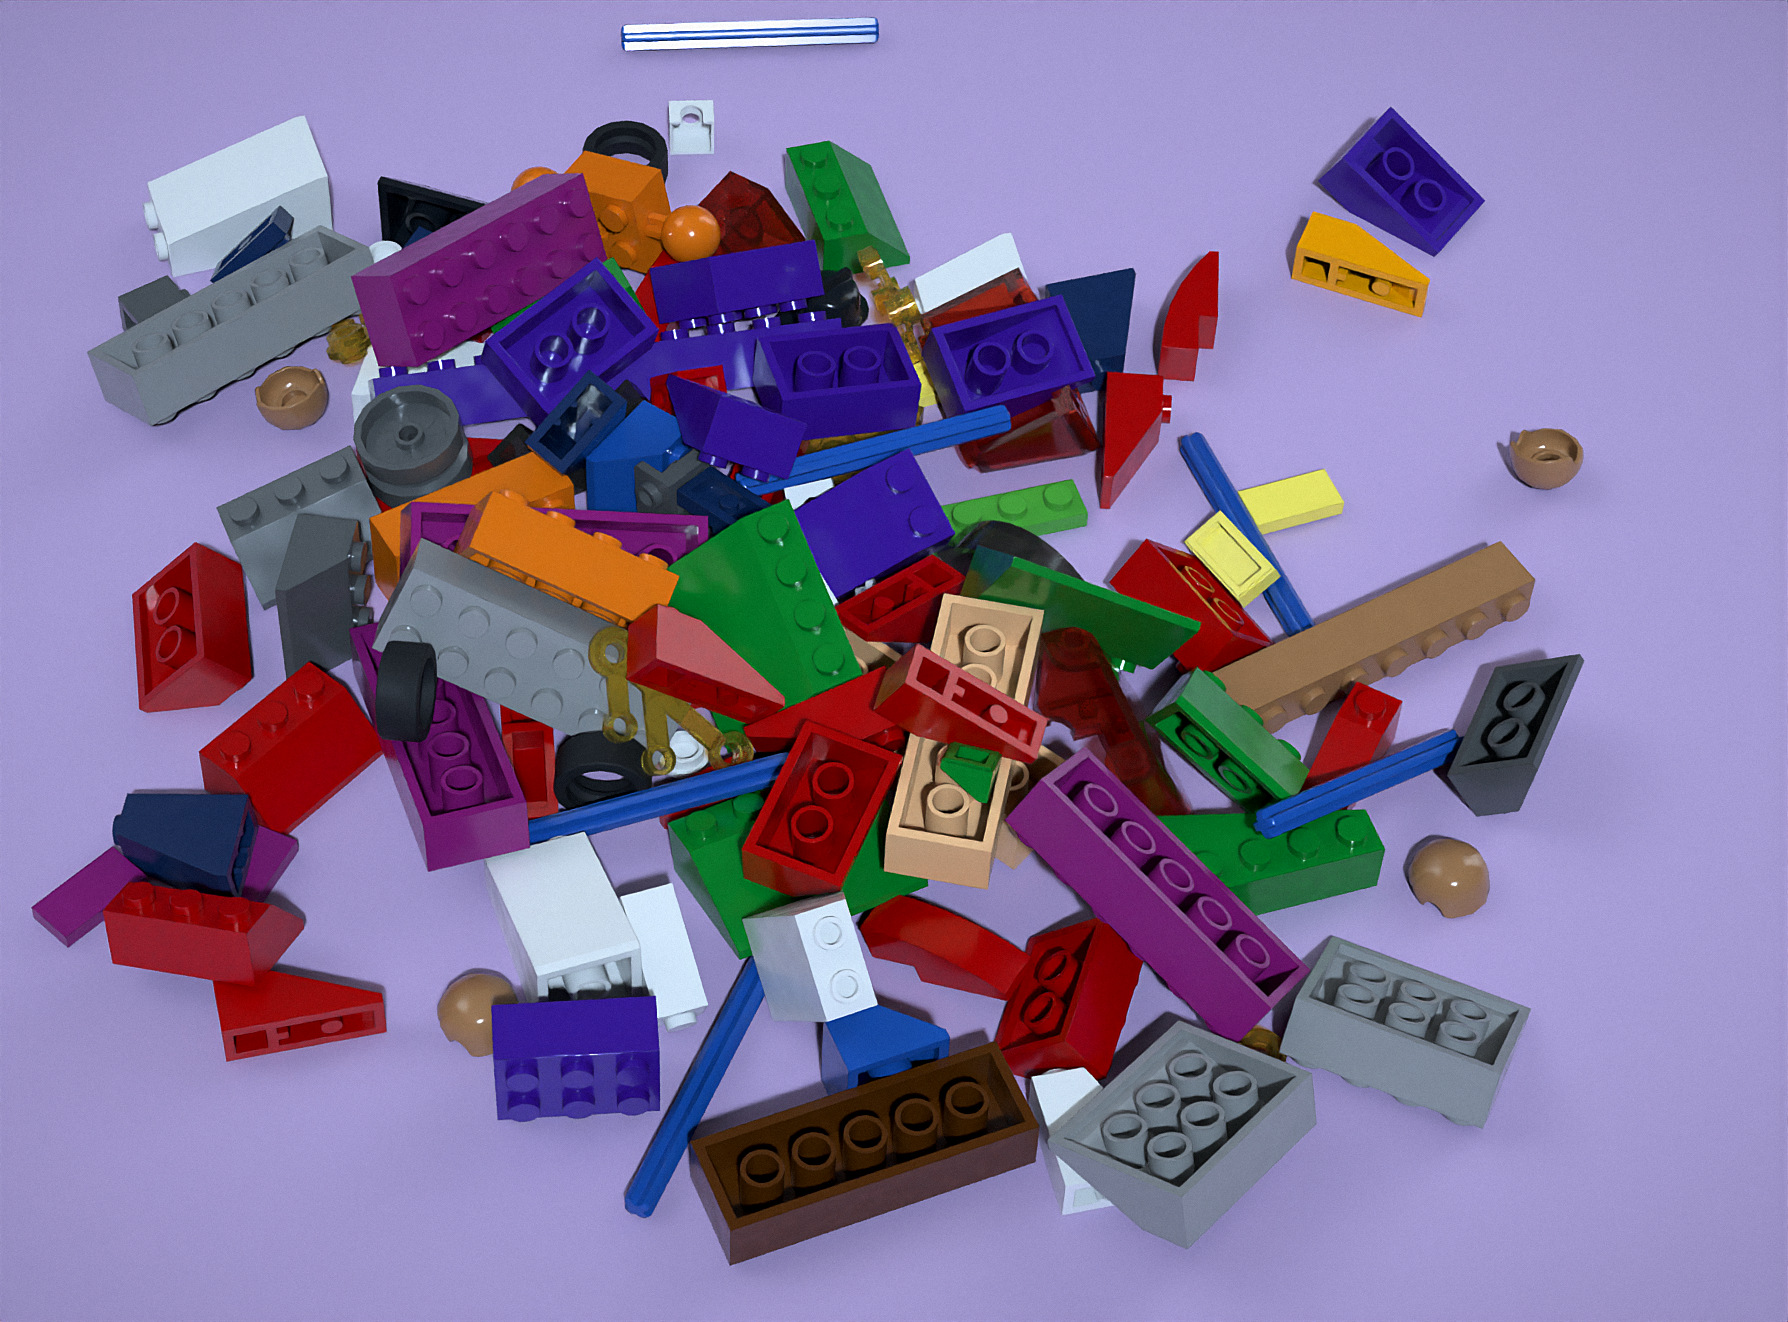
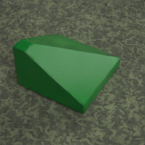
(972, 768)

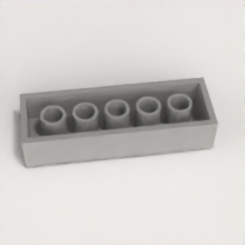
(231, 326)
(506, 642)

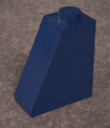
(1102, 316)
(578, 424)
(189, 839)

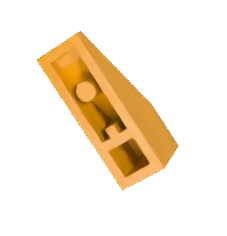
(1356, 264)

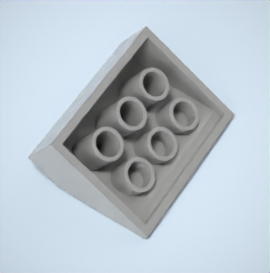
(1404, 1032)
(1187, 1130)

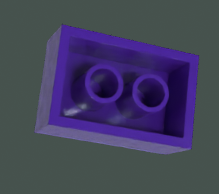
(737, 282)
(571, 330)
(839, 380)
(576, 1058)

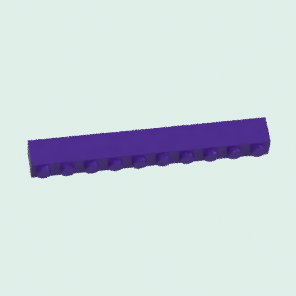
(484, 400)

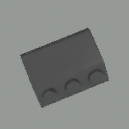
(264, 518)
(322, 592)
(1512, 733)

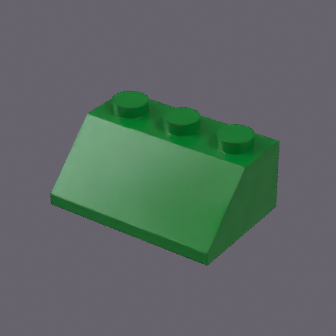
(841, 207)
(1227, 742)

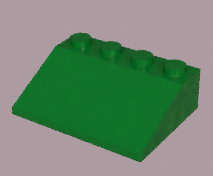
(768, 604)
(1124, 626)
(710, 864)

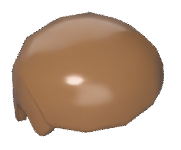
(292, 397)
(1546, 457)
(1450, 877)
(467, 1012)

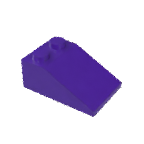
(1402, 185)
(1007, 358)
(735, 430)
(874, 524)

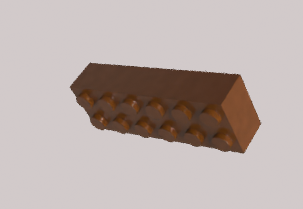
(863, 1152)

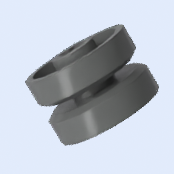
(411, 443)

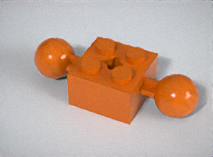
(636, 212)

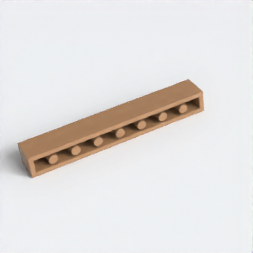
(1381, 637)

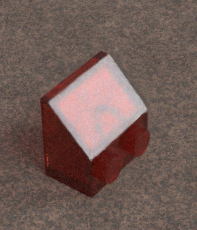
(748, 216)

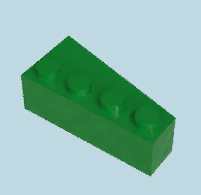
(1295, 868)

